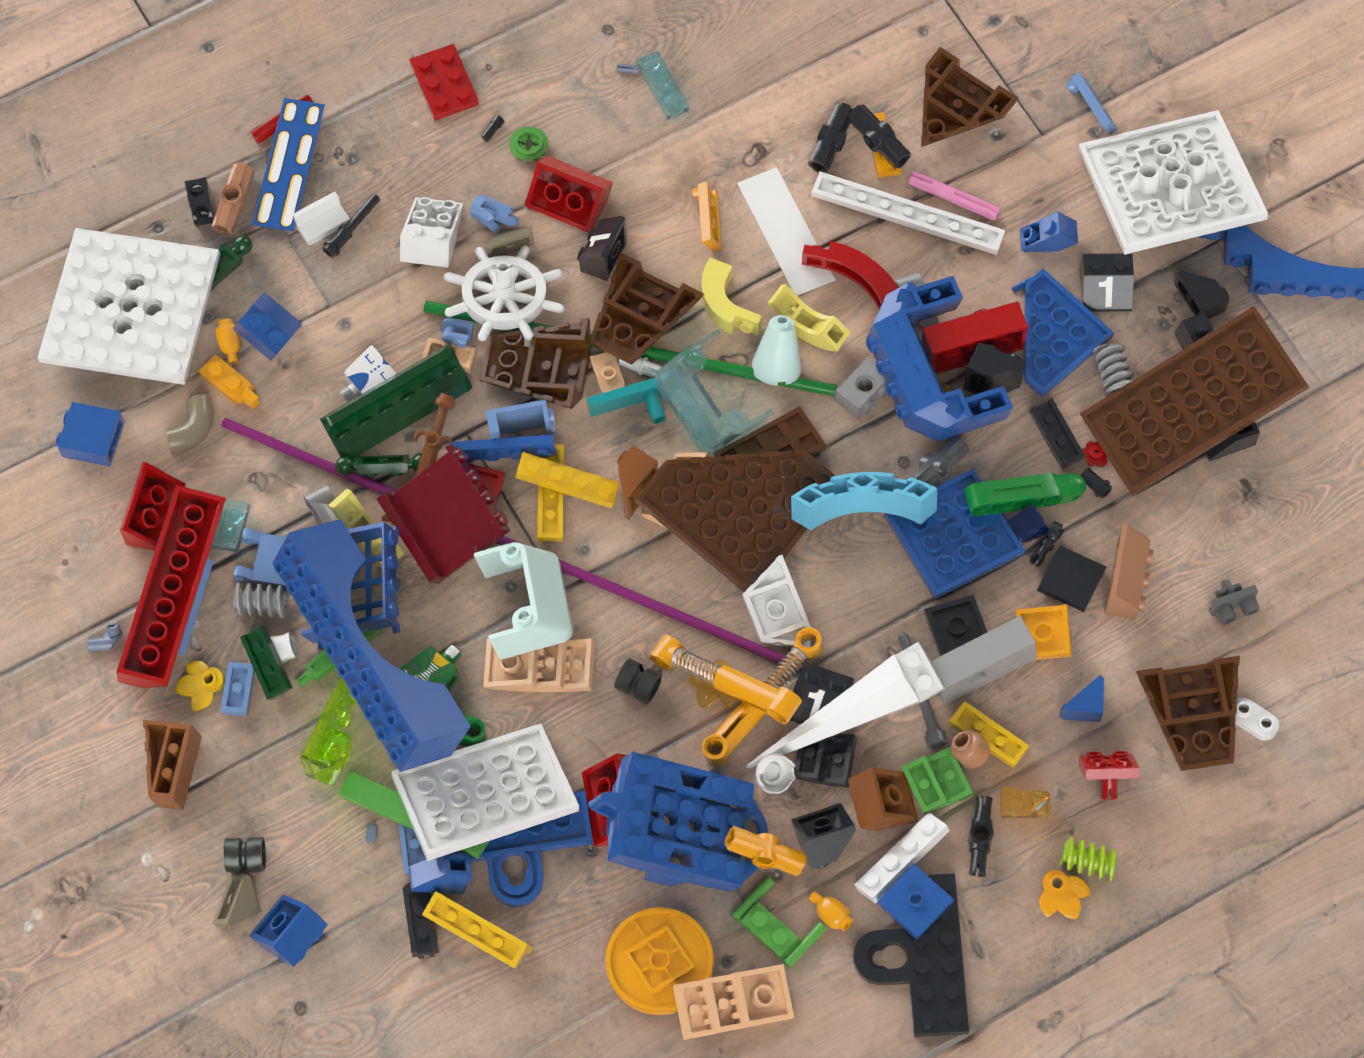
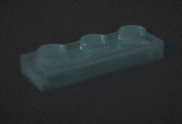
(662, 85)

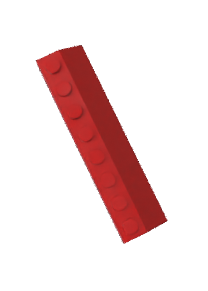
(170, 588)

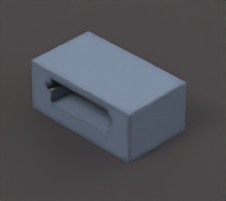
(371, 833)

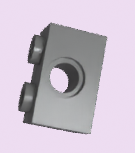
(852, 398)

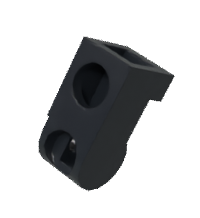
(200, 201)

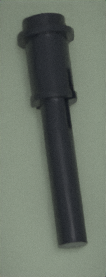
(343, 234)

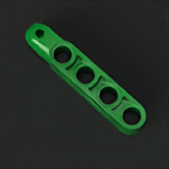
(1021, 492)

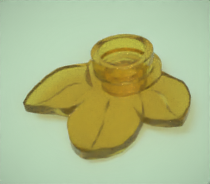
(707, 693)

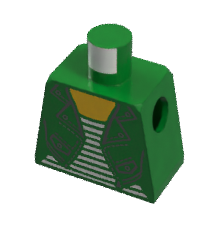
(434, 666)

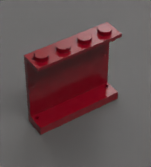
(445, 515)

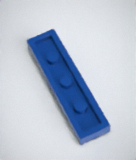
(512, 448)

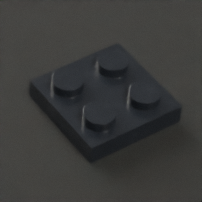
(954, 623)

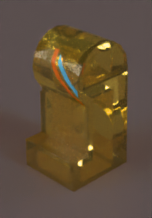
(1024, 803)

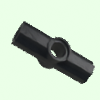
(879, 136)
(831, 138)

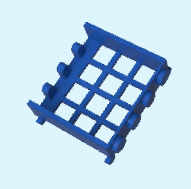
(388, 580)

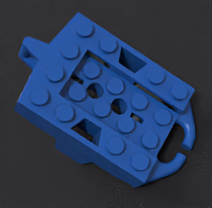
(683, 796)

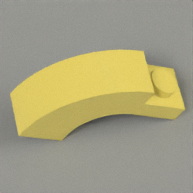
(810, 326)
(354, 515)

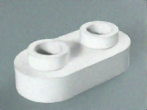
(1252, 720)

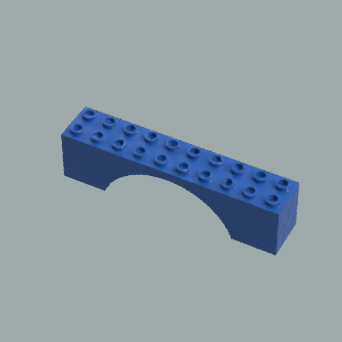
(410, 715)

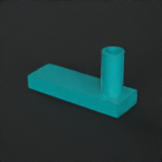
(629, 395)

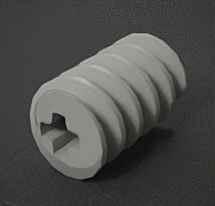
(1112, 366)
(262, 601)

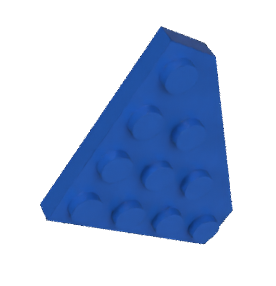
(1058, 333)

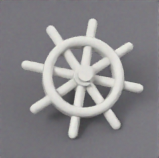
(504, 292)

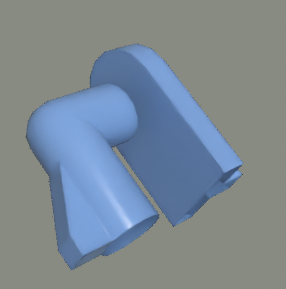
(457, 331)

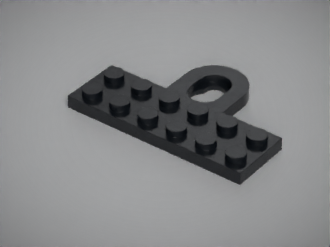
(931, 969)

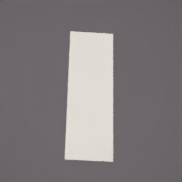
(783, 229)

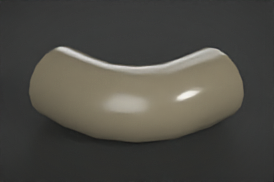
(195, 428)

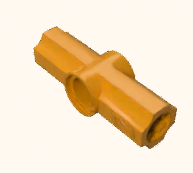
(765, 850)

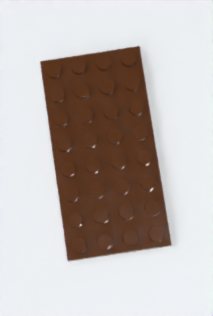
(1194, 400)

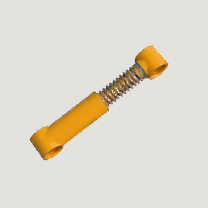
(778, 703)
(745, 716)

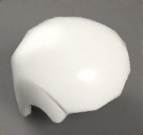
(775, 773)

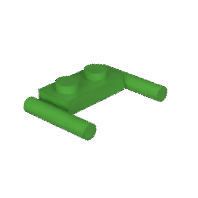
(770, 930)

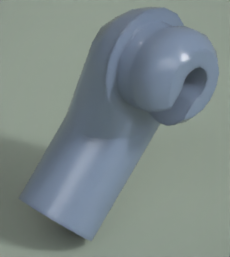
(108, 641)

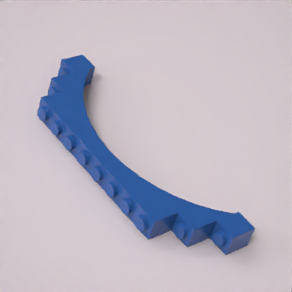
(1284, 273)

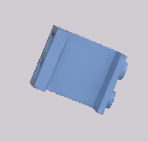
(520, 418)

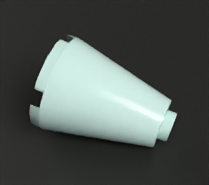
(778, 353)

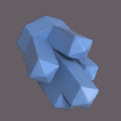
(492, 212)

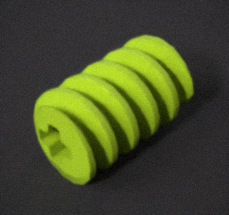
(1089, 858)

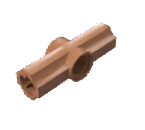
(229, 210)

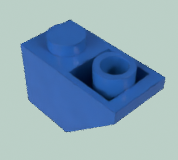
(1049, 234)
(443, 874)

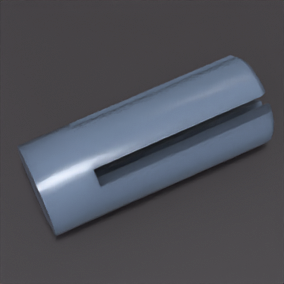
(623, 68)

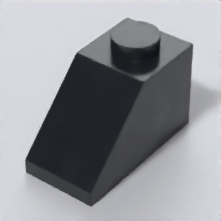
(1202, 294)

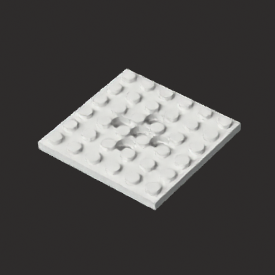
(1172, 182)
(103, 273)

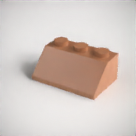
(1129, 574)

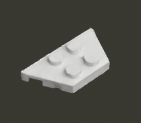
(776, 607)

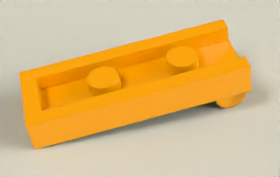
(709, 216)

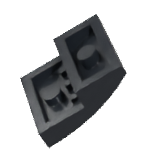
(1071, 578)
(827, 761)

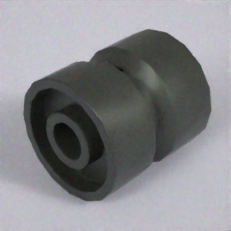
(637, 680)
(244, 854)

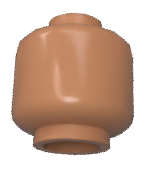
(970, 749)

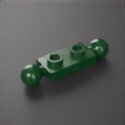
(230, 258)
(375, 465)

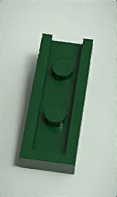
(266, 662)

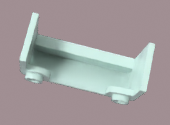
(548, 615)

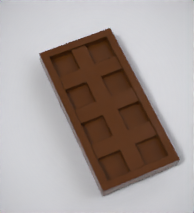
(783, 434)

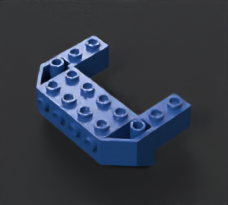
(910, 373)

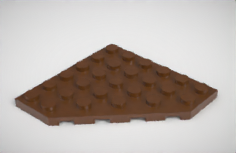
(733, 507)

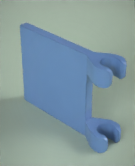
(263, 568)

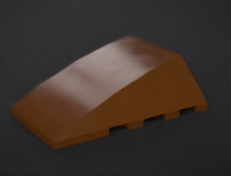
(638, 310)
(546, 367)
(1196, 710)

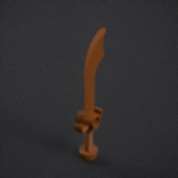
(433, 439)

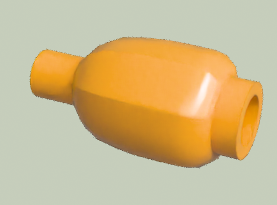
(228, 340)
(832, 911)

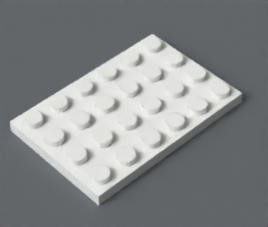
(485, 792)

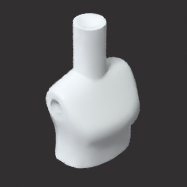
(285, 647)

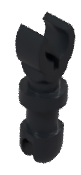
(1047, 544)

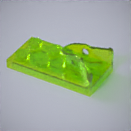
(327, 743)

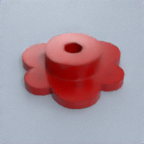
(1093, 458)

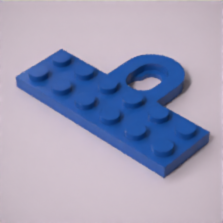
(555, 834)

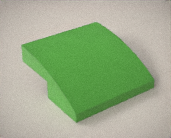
(937, 781)

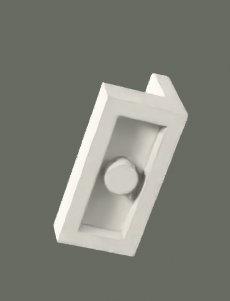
(320, 219)

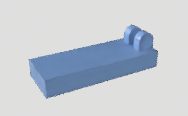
(1080, 84)

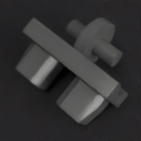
(1233, 597)

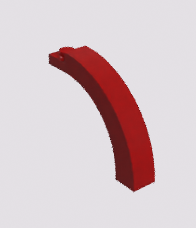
(852, 265)

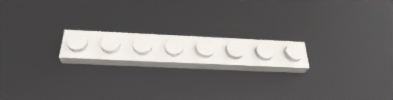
(908, 213)

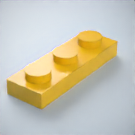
(1002, 743)

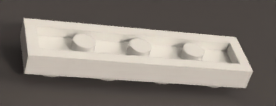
(902, 857)

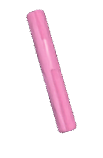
(954, 195)

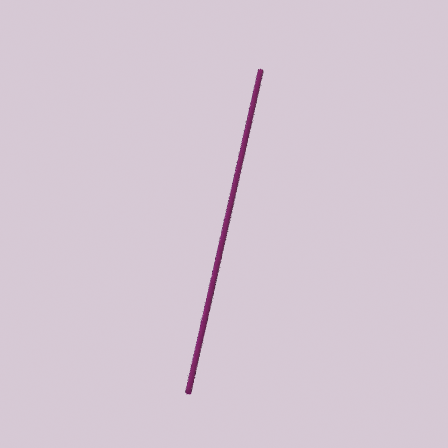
(565, 567)

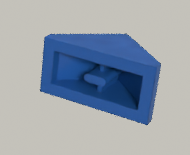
(1087, 703)

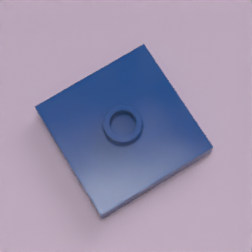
(915, 901)

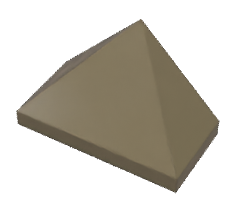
(509, 241)
(237, 902)

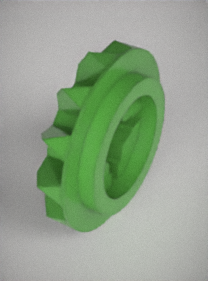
(520, 139)

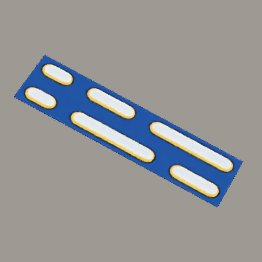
(288, 164)

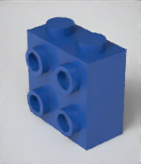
(90, 434)

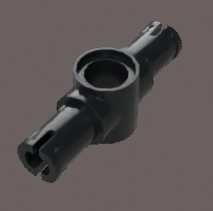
(980, 848)

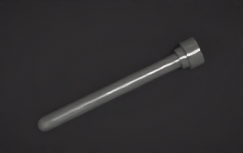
(935, 737)

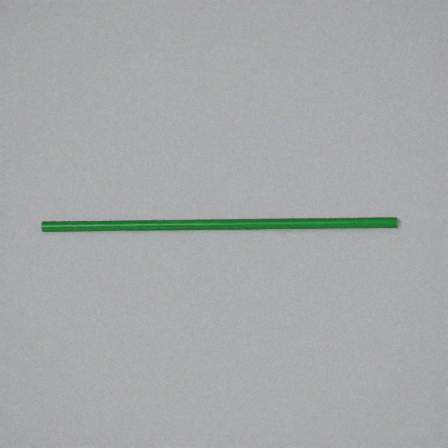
(666, 355)

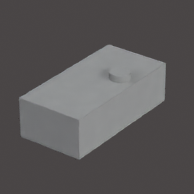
(984, 659)

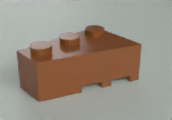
(170, 761)

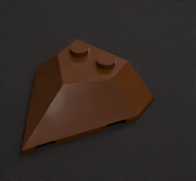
(958, 100)

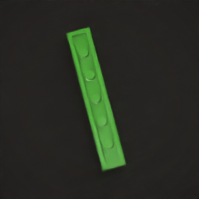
(385, 803)

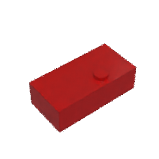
(955, 341)

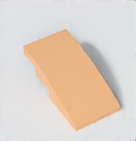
(549, 669)
(733, 1002)

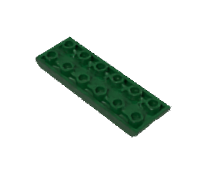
(395, 403)

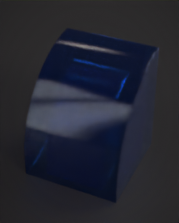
(1028, 524)

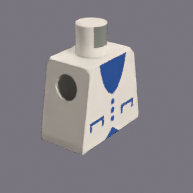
(365, 374)

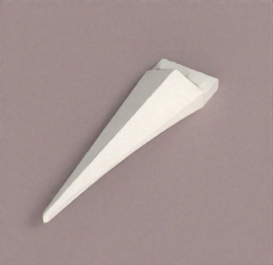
(892, 686)

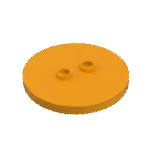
(655, 953)

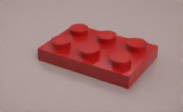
(444, 82)

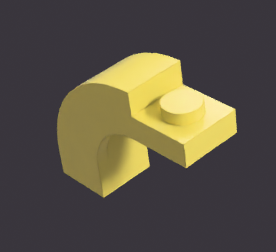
(718, 307)

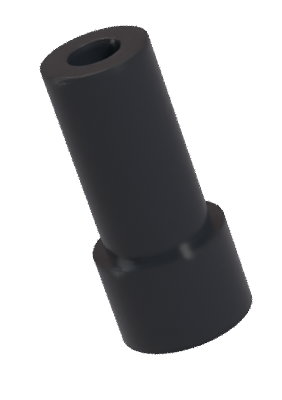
(495, 124)

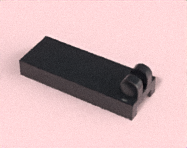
(1057, 434)
(420, 928)

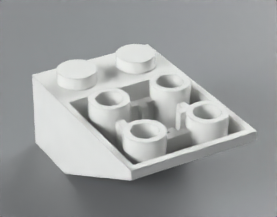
(430, 232)

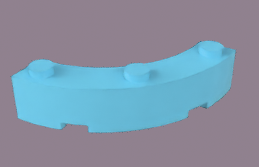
(863, 493)

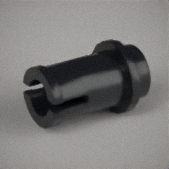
(1096, 483)

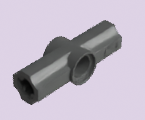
(940, 465)

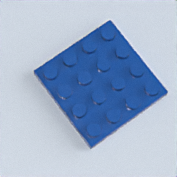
(953, 543)

